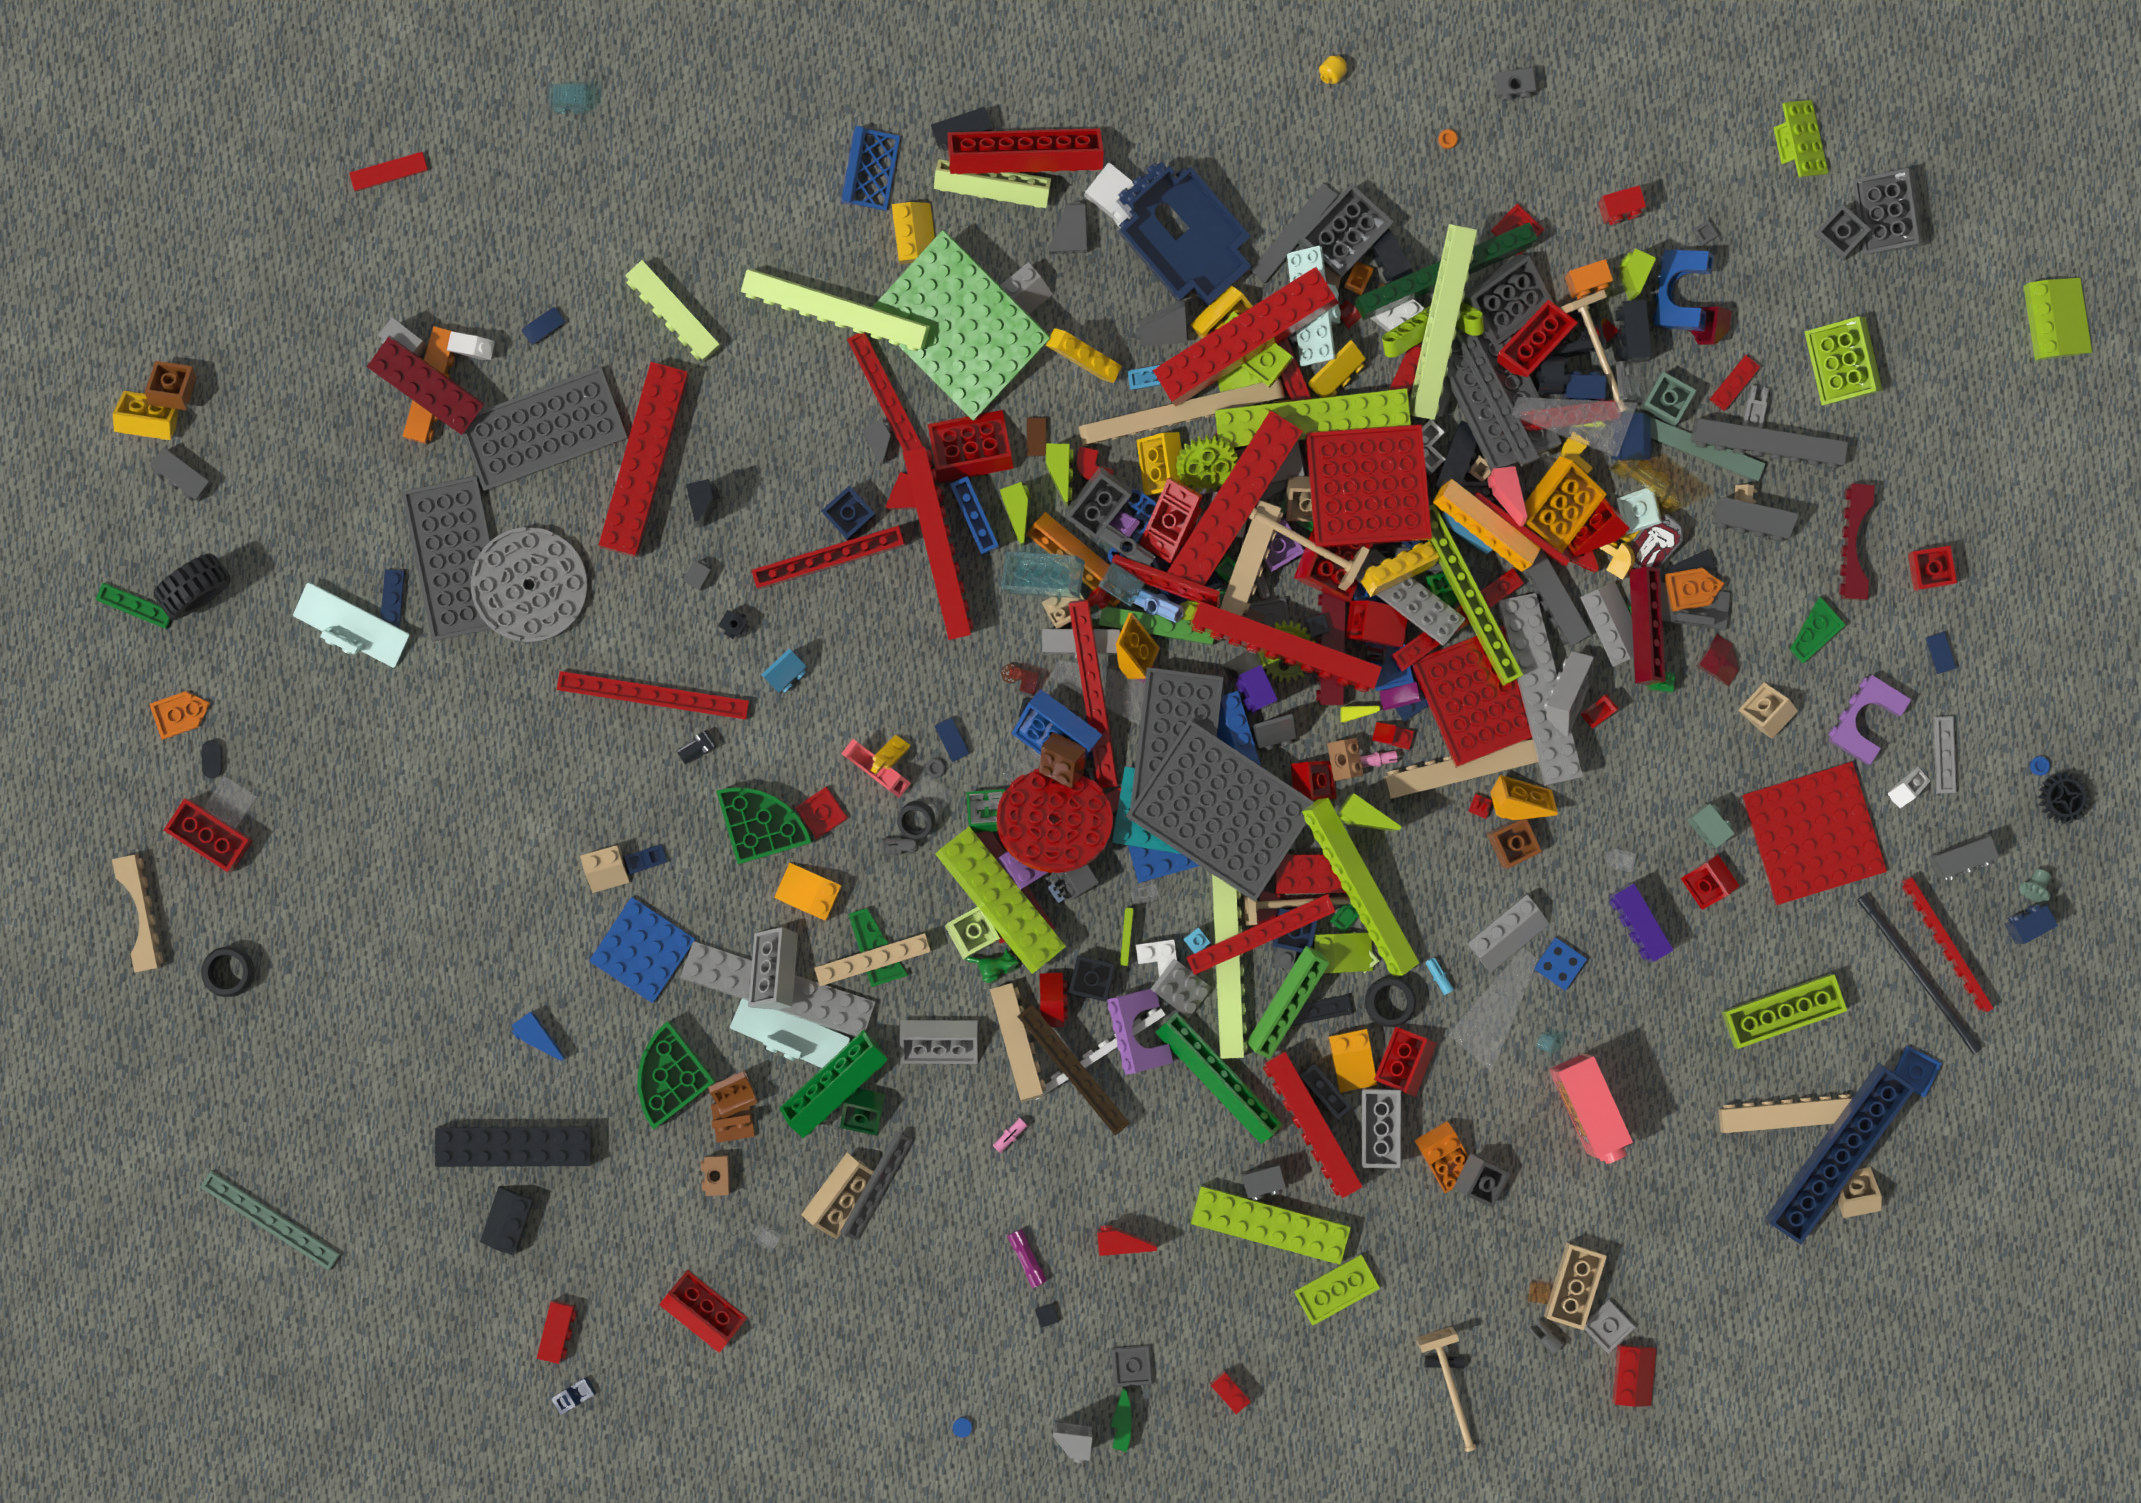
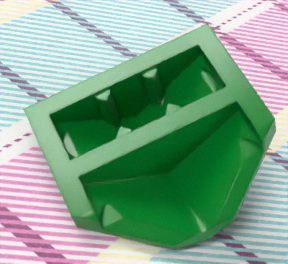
(1442, 589)

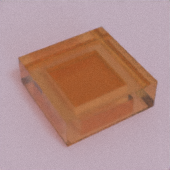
(1538, 1292)

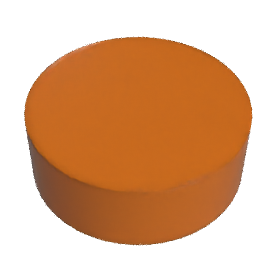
(1447, 139)

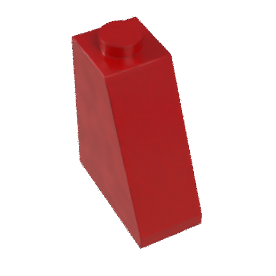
(902, 496)

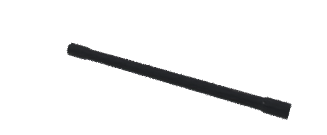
(1968, 1039)

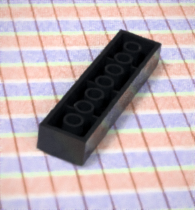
(513, 1146)

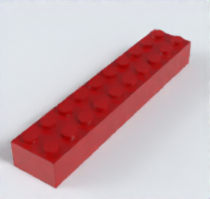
(1245, 336)
(643, 459)
(1235, 499)
(937, 543)
(1285, 646)

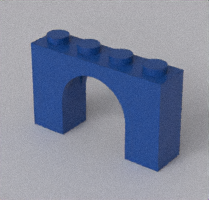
(1675, 265)

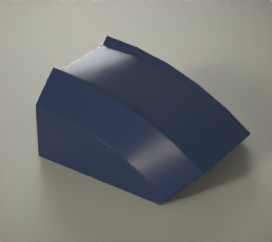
(1637, 439)

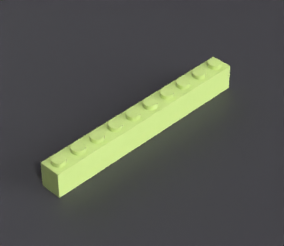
(835, 309)
(1442, 321)
(1228, 973)

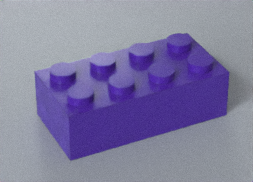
(1256, 689)
(1640, 922)

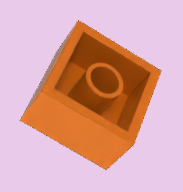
(1588, 279)

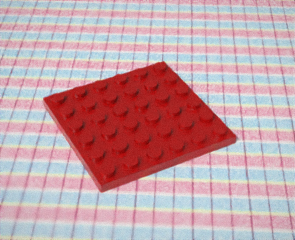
(1368, 486)
(1470, 701)
(1814, 833)

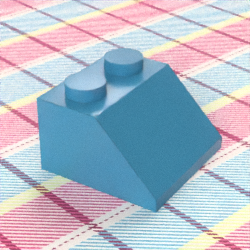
(785, 671)

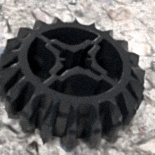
(2048, 801)

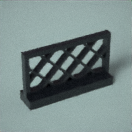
(1581, 346)

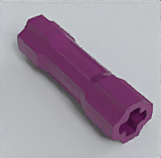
(1032, 1269)

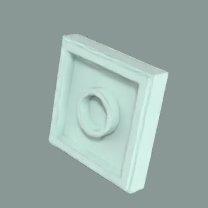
(1639, 510)

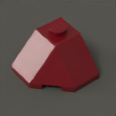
(1716, 325)
(1719, 660)

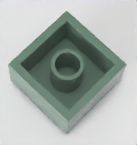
(1668, 398)
(1711, 825)

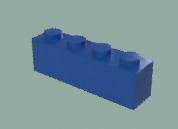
(974, 516)

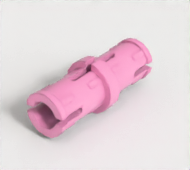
(1378, 759)
(1000, 1145)

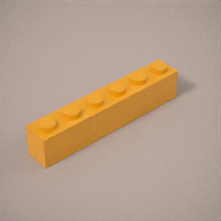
(1486, 525)

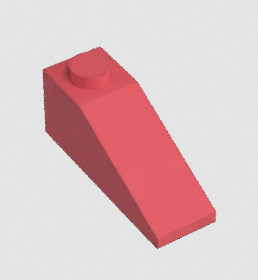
(1508, 492)

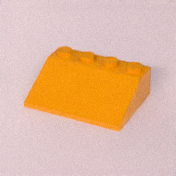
(1562, 503)

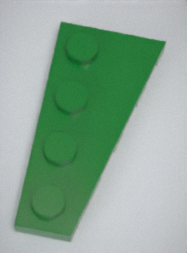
(868, 938)

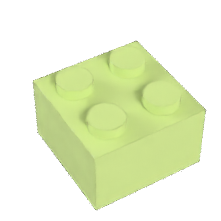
(972, 932)

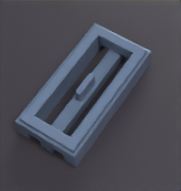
(1055, 893)

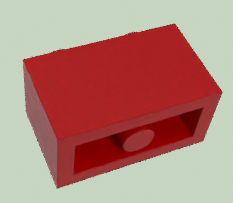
(1230, 1392)

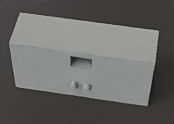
(1062, 642)

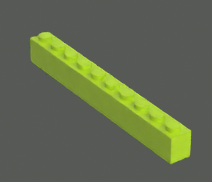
(1472, 601)
(1360, 887)

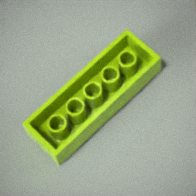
(1784, 1011)

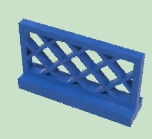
(854, 162)

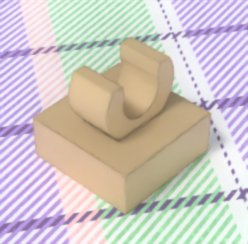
(1745, 493)

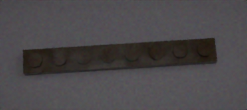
(1073, 1069)

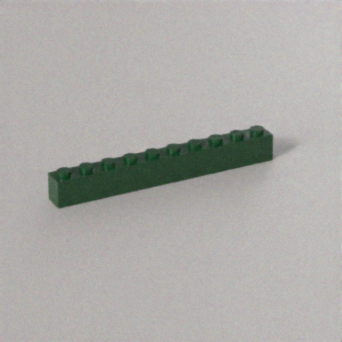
(1425, 279)

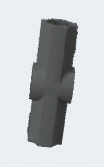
(1117, 539)

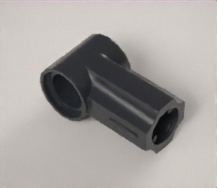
(699, 745)

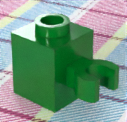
(1666, 687)

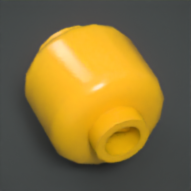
(1333, 69)

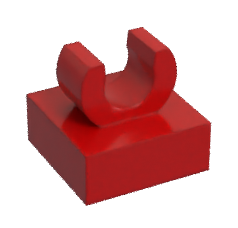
(1099, 597)
(1480, 806)

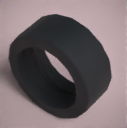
(924, 809)

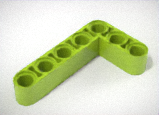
(1413, 330)

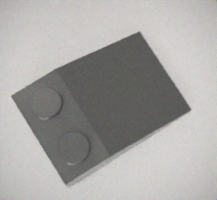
(1274, 732)

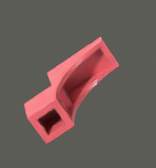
(864, 760)

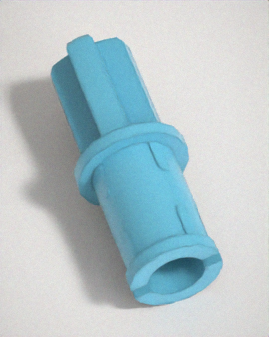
(1439, 976)

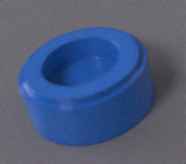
(2039, 766)
(962, 1427)

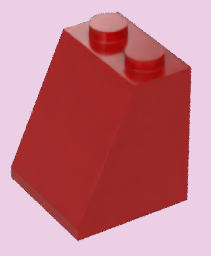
(1375, 624)

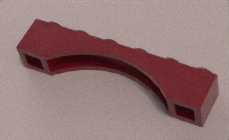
(1854, 582)

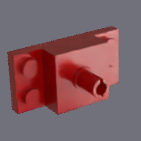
(1172, 520)

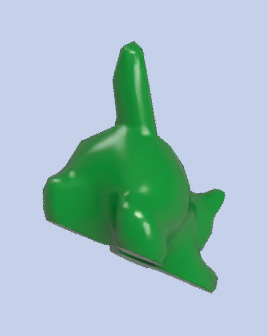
(992, 967)

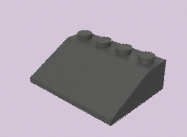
(1891, 210)
(1346, 230)
(1508, 297)

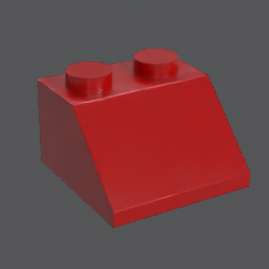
(1314, 779)
(1710, 882)

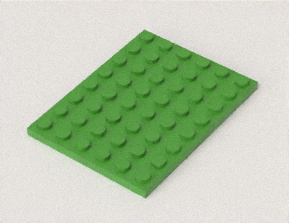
(976, 328)

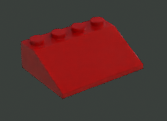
(970, 446)
(1325, 574)

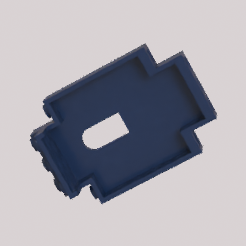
(1204, 255)

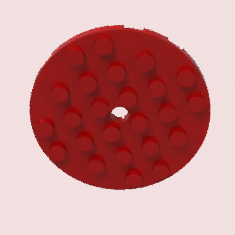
(1056, 847)

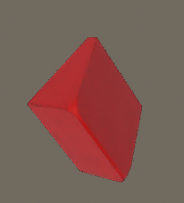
(1349, 314)
(1609, 329)

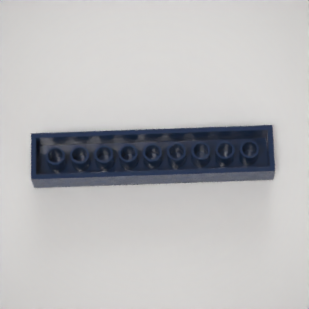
(1839, 1153)

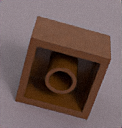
(1062, 760)

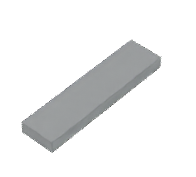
(1944, 754)

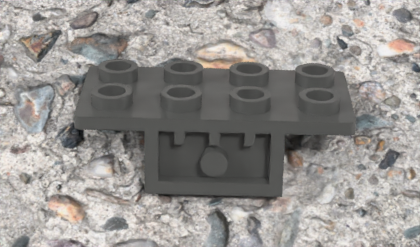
(1709, 616)

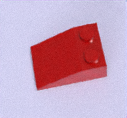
(1600, 529)
(1116, 1241)

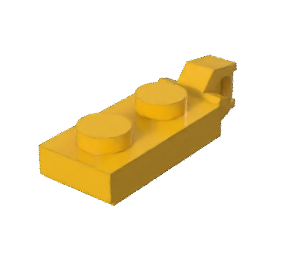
(890, 754)

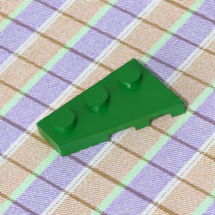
(1816, 631)

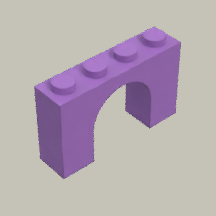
(1846, 734)
(1134, 1056)

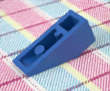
(534, 1034)

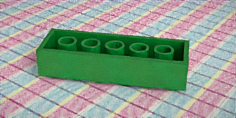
(833, 1084)

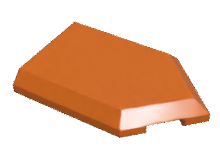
(1691, 589)
(178, 713)

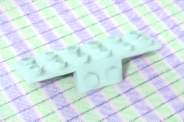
(1315, 337)
(350, 626)
(789, 1034)

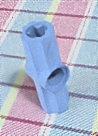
(1159, 605)

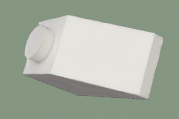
(470, 346)
(1909, 787)

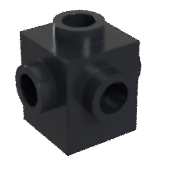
(728, 620)

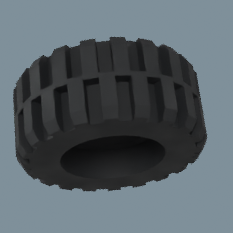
(192, 586)

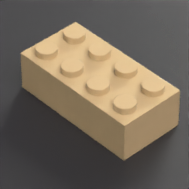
(1575, 1286)

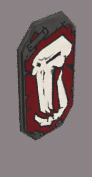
(1656, 543)

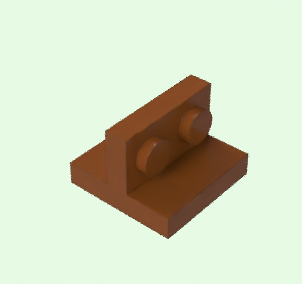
(733, 1094)
(732, 1127)

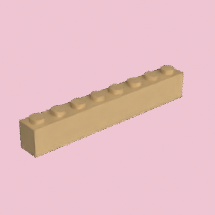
(1445, 773)
(1782, 1115)

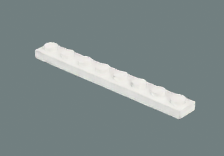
(1105, 1047)

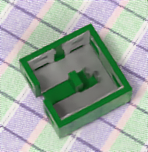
(983, 810)

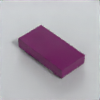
(1400, 696)

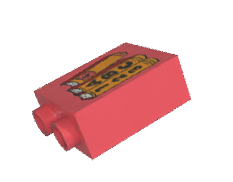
(1591, 1108)

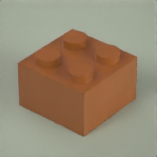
(170, 385)
(1514, 843)

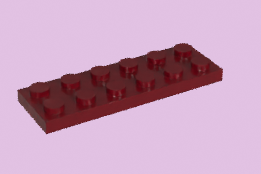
(425, 385)

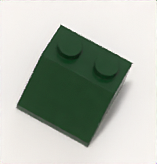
(863, 1111)

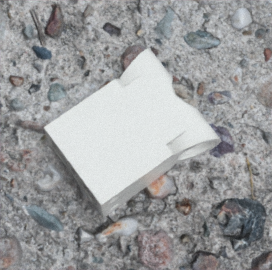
(1105, 192)

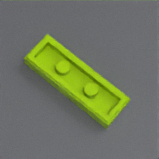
(1126, 936)

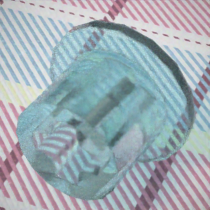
(1547, 1043)

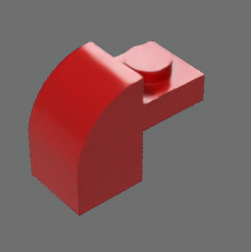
(1086, 463)

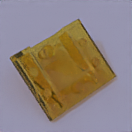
(1650, 479)

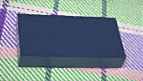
(1940, 653)

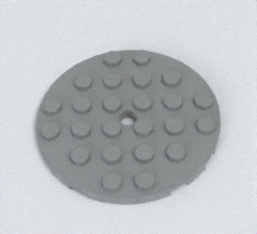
(524, 556)

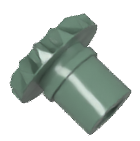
(2037, 887)

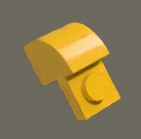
(1571, 451)
(1622, 560)

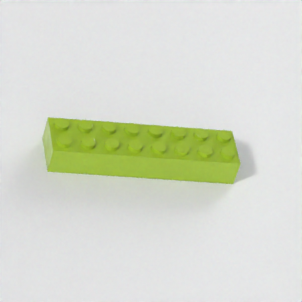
(1000, 900)
(1270, 1225)

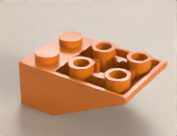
(1443, 1154)

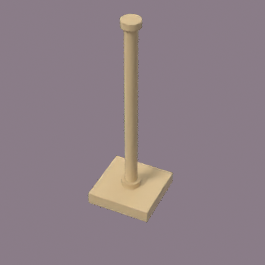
(1583, 306)
(1351, 567)
(1251, 907)
(1437, 1341)

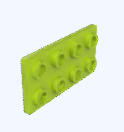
(1800, 139)

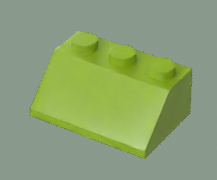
(1634, 272)

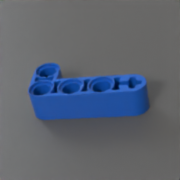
(1141, 515)

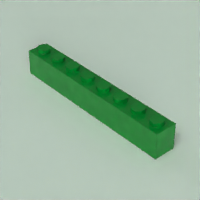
(1219, 1078)

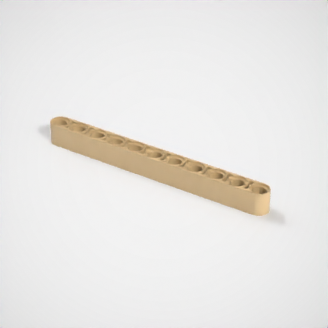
(1173, 415)

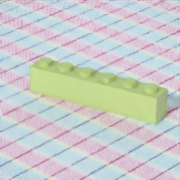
(1002, 186)
(672, 310)

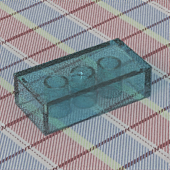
(1042, 574)

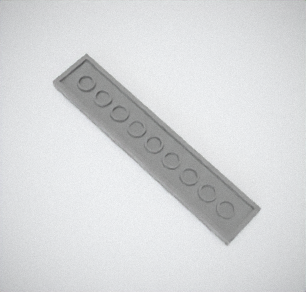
(1533, 655)
(810, 1000)

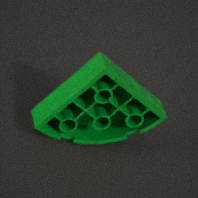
(760, 824)
(669, 1075)

